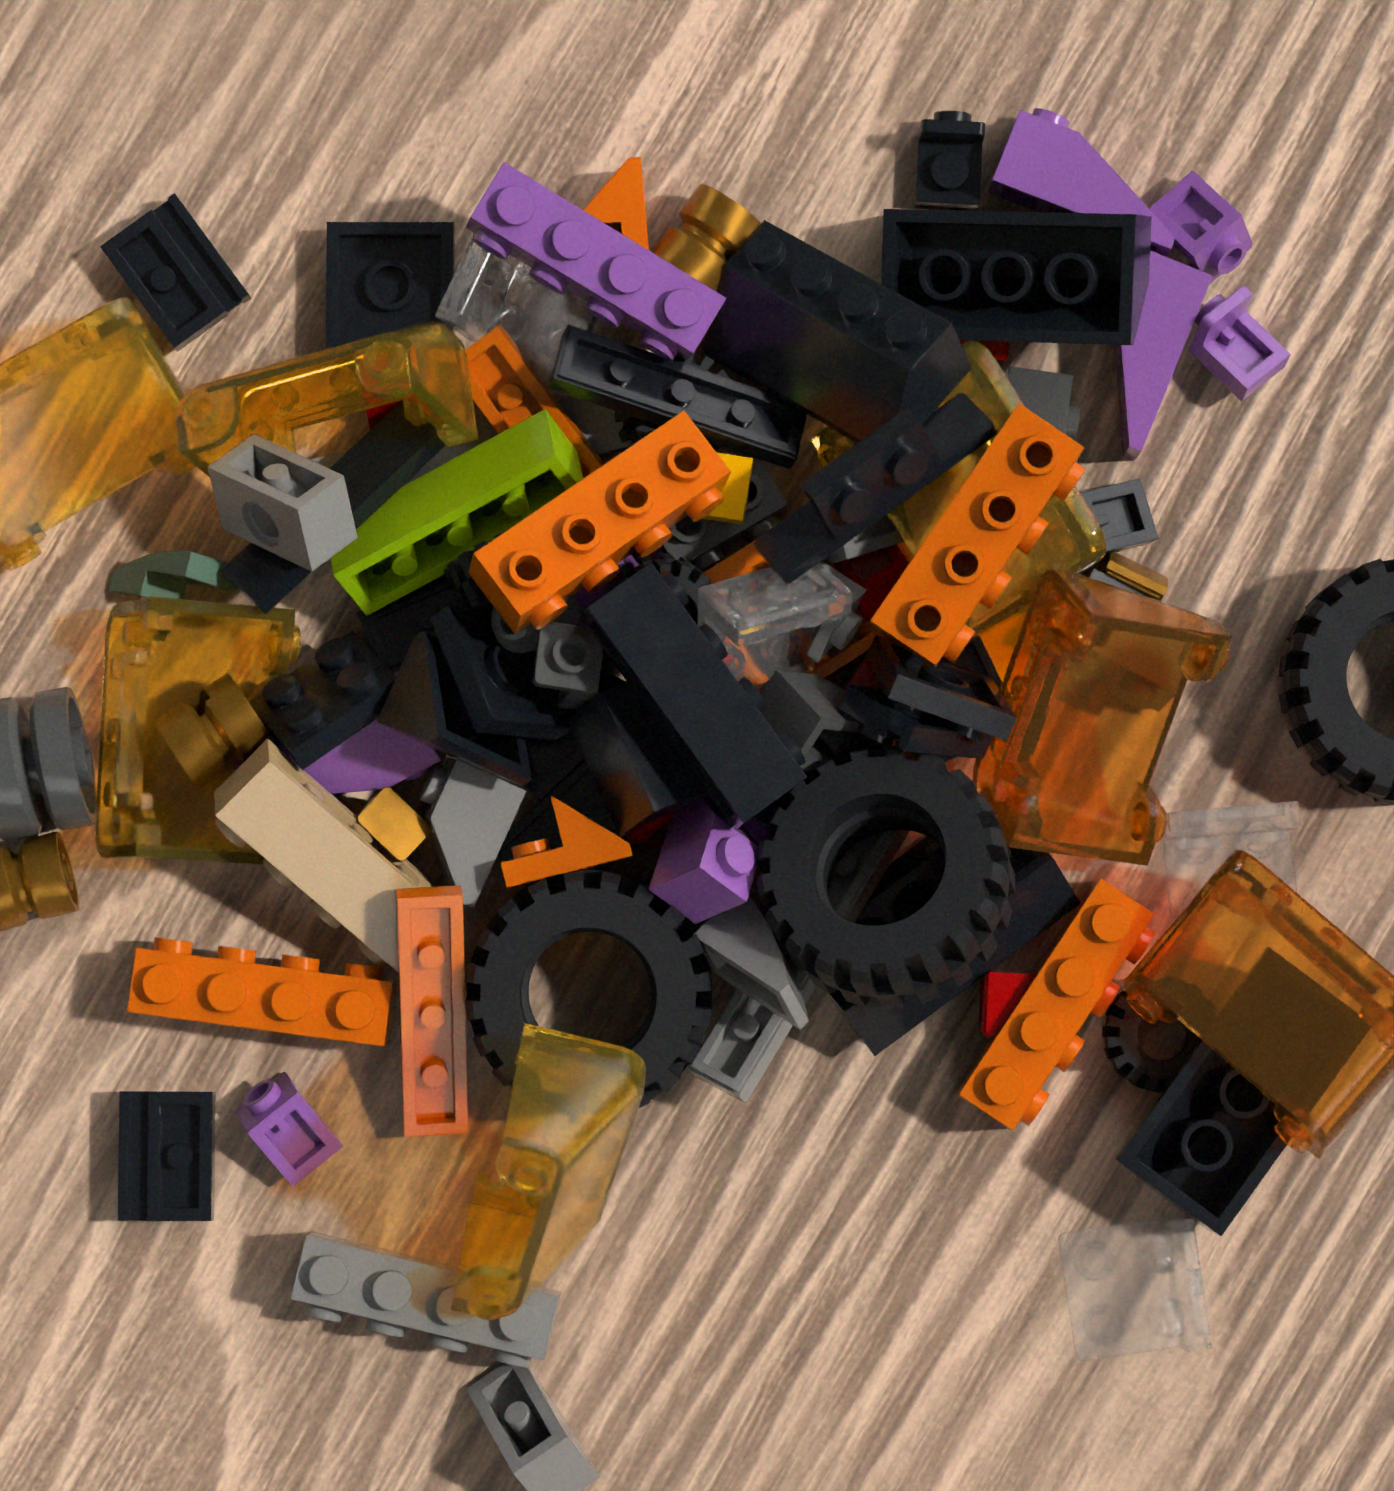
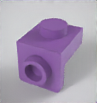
(1236, 345)

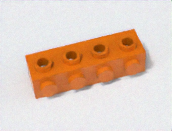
(600, 523)
(977, 536)
(1066, 988)
(260, 996)

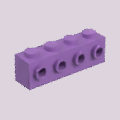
(595, 263)

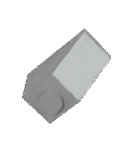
(467, 822)
(531, 1431)

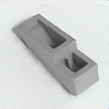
(751, 959)

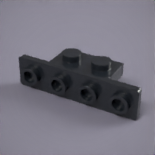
(872, 482)

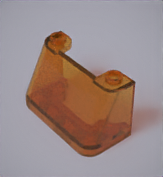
(1093, 708)
(1275, 999)

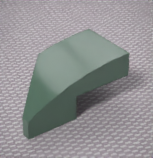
(168, 574)

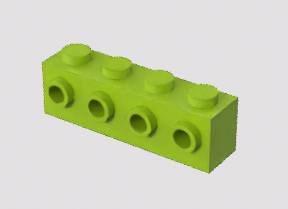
(454, 509)

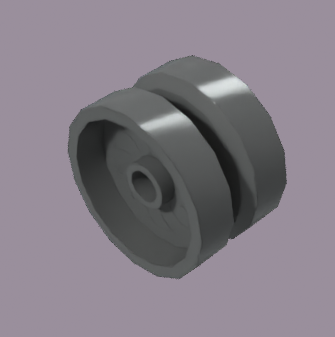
(45, 764)

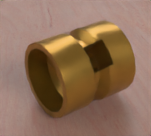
(709, 235)
(212, 731)
(36, 881)

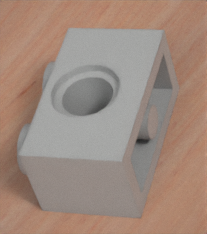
(282, 502)

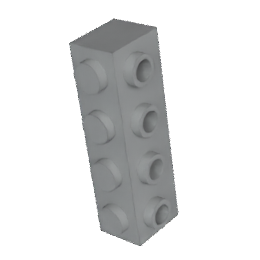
(416, 1294)

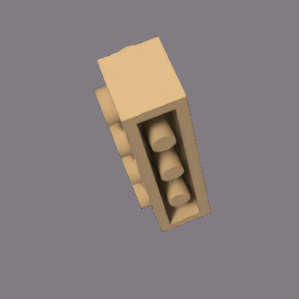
(318, 847)

